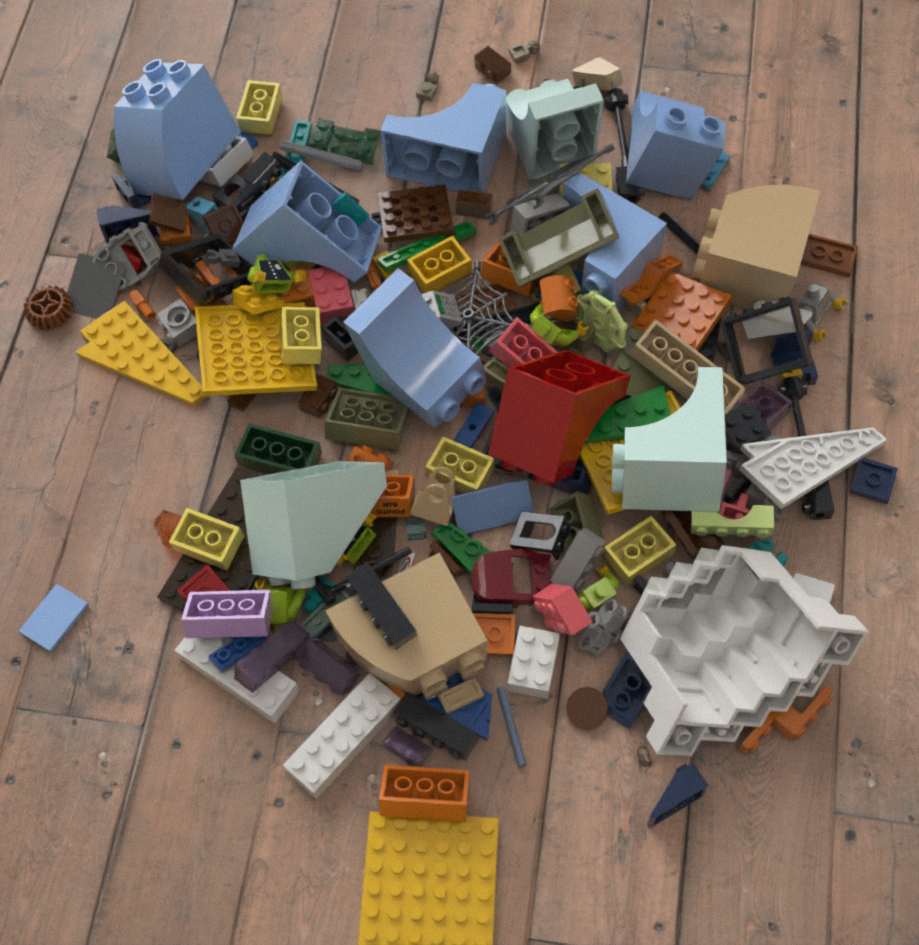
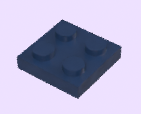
(873, 480)

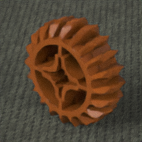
(51, 312)

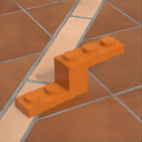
(651, 278)
(788, 723)

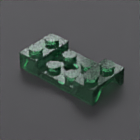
(330, 139)

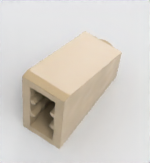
(600, 72)

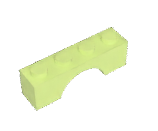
(757, 522)

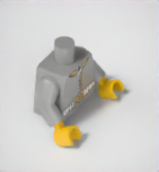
(819, 300)

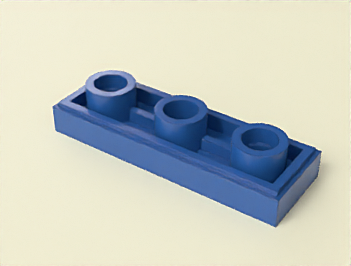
(476, 421)
(234, 651)

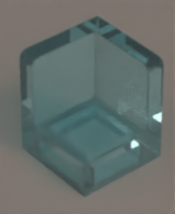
(416, 529)

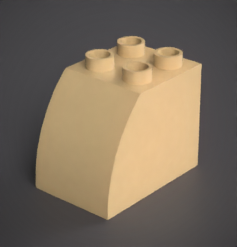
(756, 242)
(446, 629)

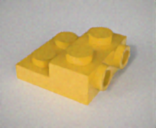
(247, 299)

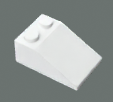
(773, 323)

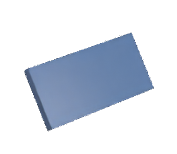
(492, 506)

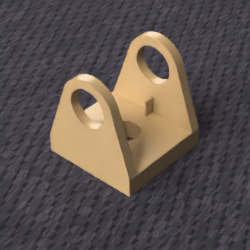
(434, 498)

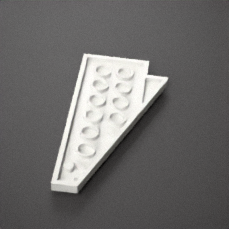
(797, 465)

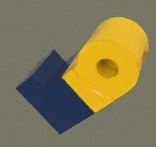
(805, 374)

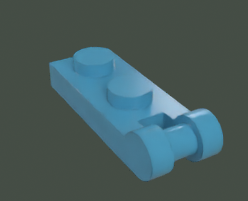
(715, 172)

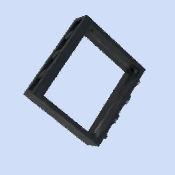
(172, 257)
(750, 313)

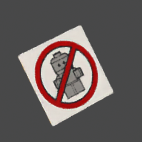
(405, 563)

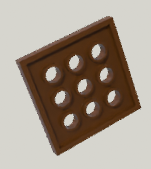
(424, 217)

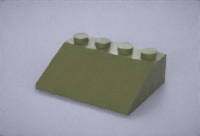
(641, 378)
(366, 419)

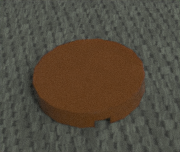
(587, 708)

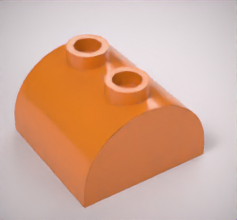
(559, 297)

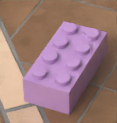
(228, 614)

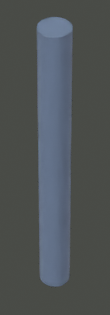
(511, 726)

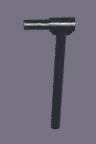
(328, 593)

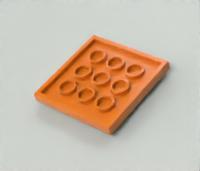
(684, 308)

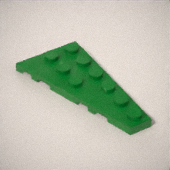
(632, 412)

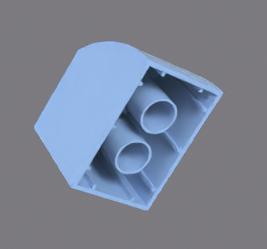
(171, 128)

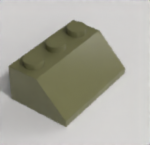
(580, 514)

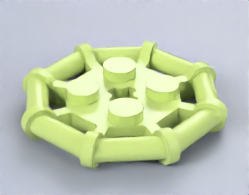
(602, 320)

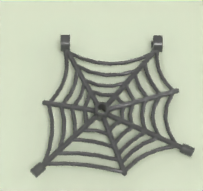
(544, 185)
(470, 318)

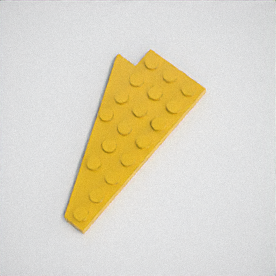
(131, 349)

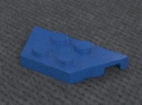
(474, 716)

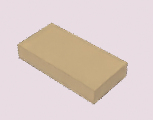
(461, 695)

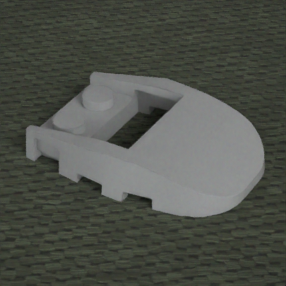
(146, 246)

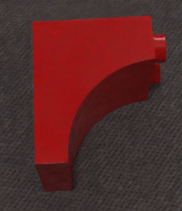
(551, 411)

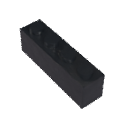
(381, 605)
(435, 726)

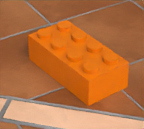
(424, 793)

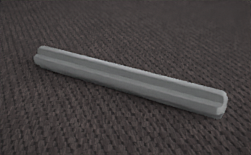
(320, 155)

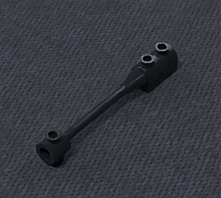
(616, 101)
(255, 179)
(819, 500)

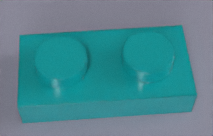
(347, 206)

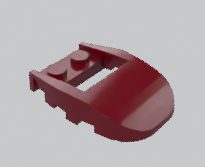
(494, 578)

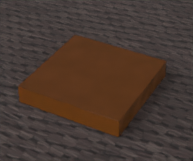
(167, 213)
(225, 221)

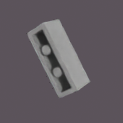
(579, 559)

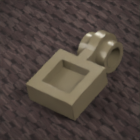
(521, 52)
(428, 89)

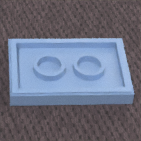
(53, 618)

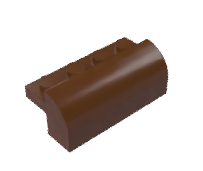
(681, 524)

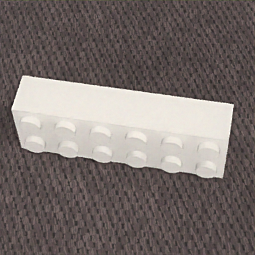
(268, 700)
(342, 736)

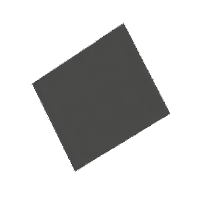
(93, 287)

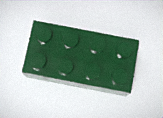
(275, 451)

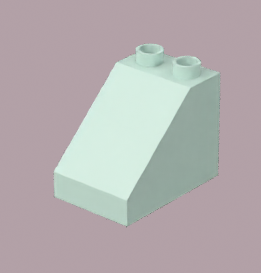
(307, 517)

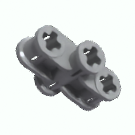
(602, 637)

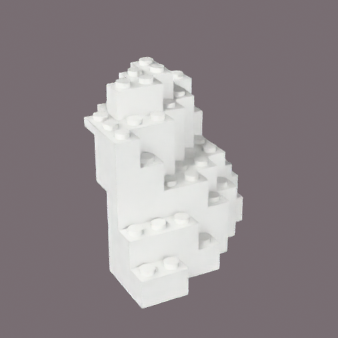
(731, 645)

